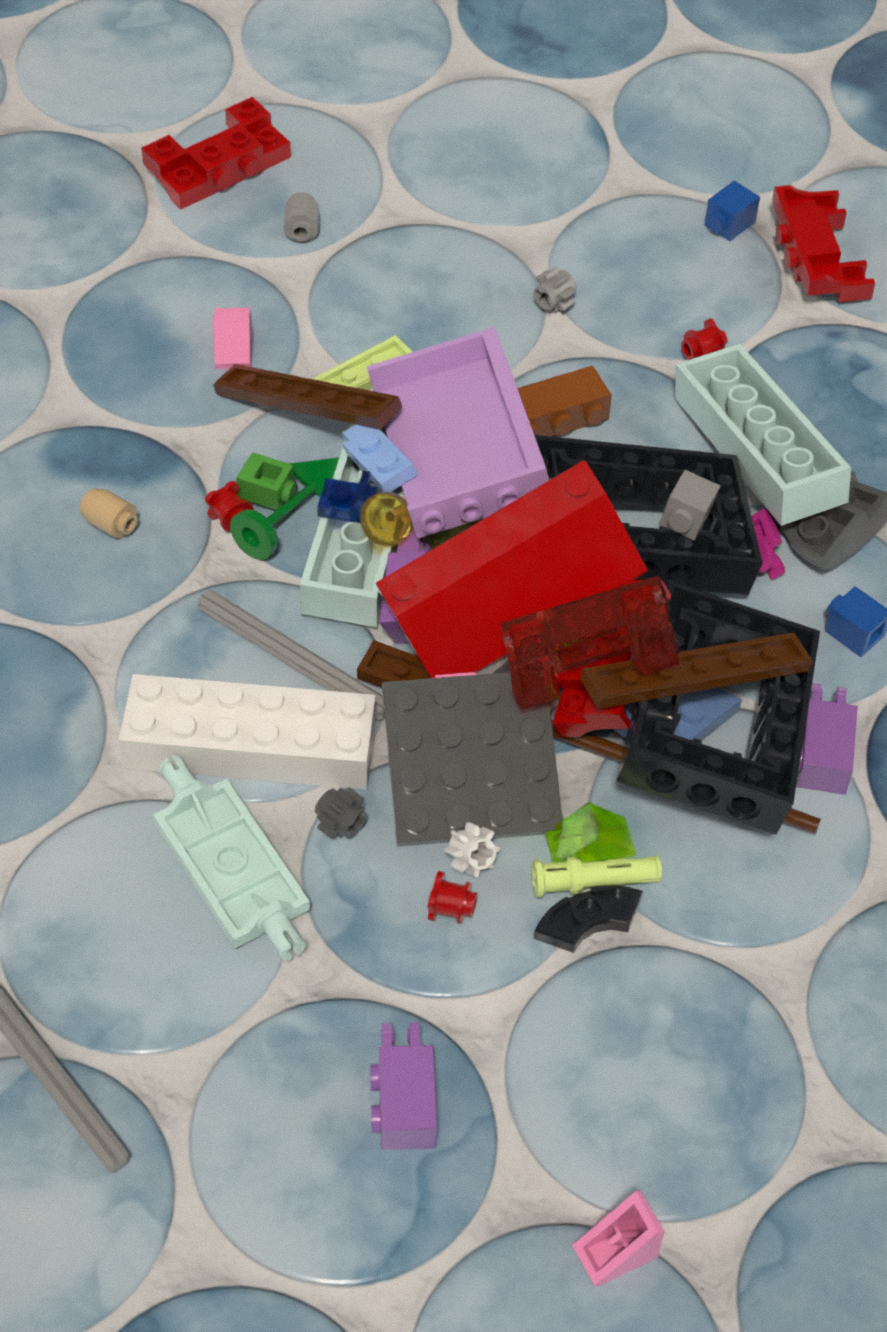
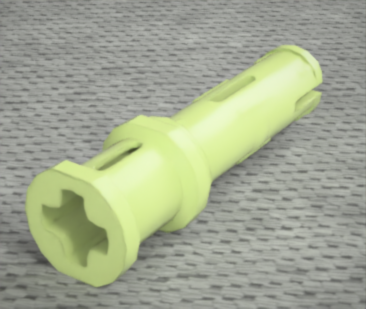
(576, 875)

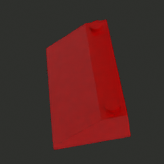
(516, 562)

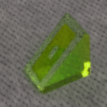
(591, 836)

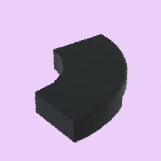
(586, 913)

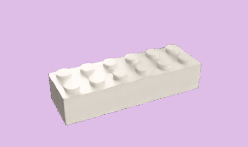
(249, 731)

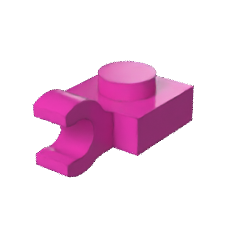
(768, 539)

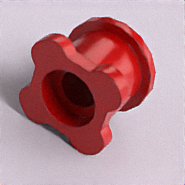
(703, 341)
(226, 504)
(451, 899)

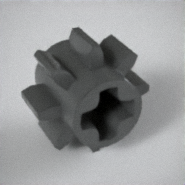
(340, 813)

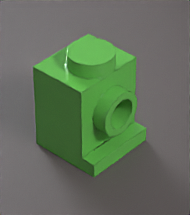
(266, 481)

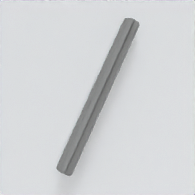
(284, 648)
(61, 1087)

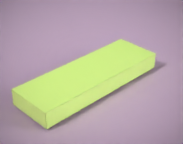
(354, 371)

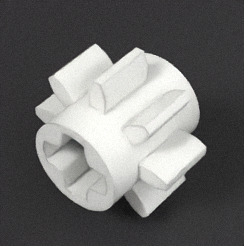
(472, 849)

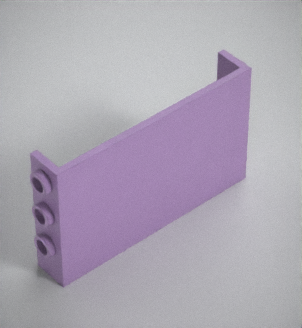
(460, 431)

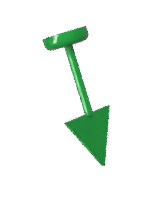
(256, 533)

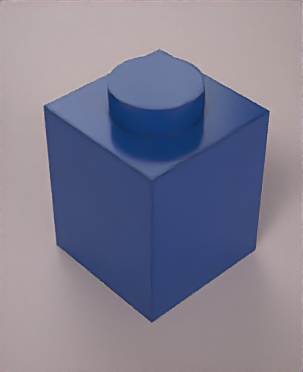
(732, 210)
(856, 621)

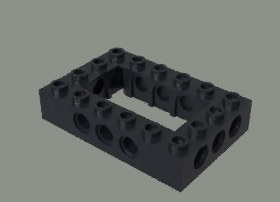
(726, 548)
(741, 789)

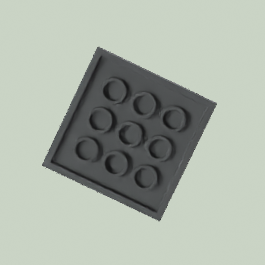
(468, 756)

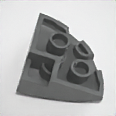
(841, 531)

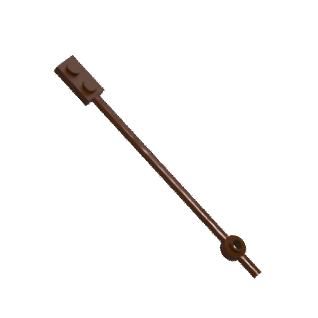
(388, 664)

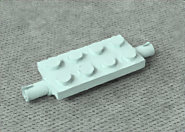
(230, 861)

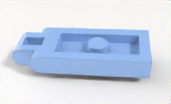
(377, 454)

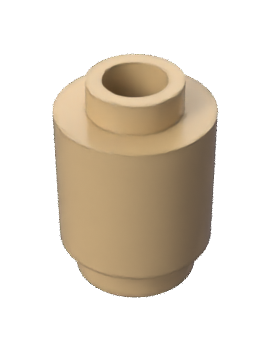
(108, 512)

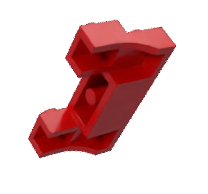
(221, 160)
(811, 246)
(576, 709)

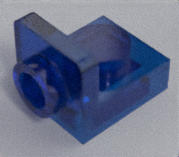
(345, 499)

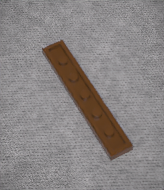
(308, 396)
(699, 670)

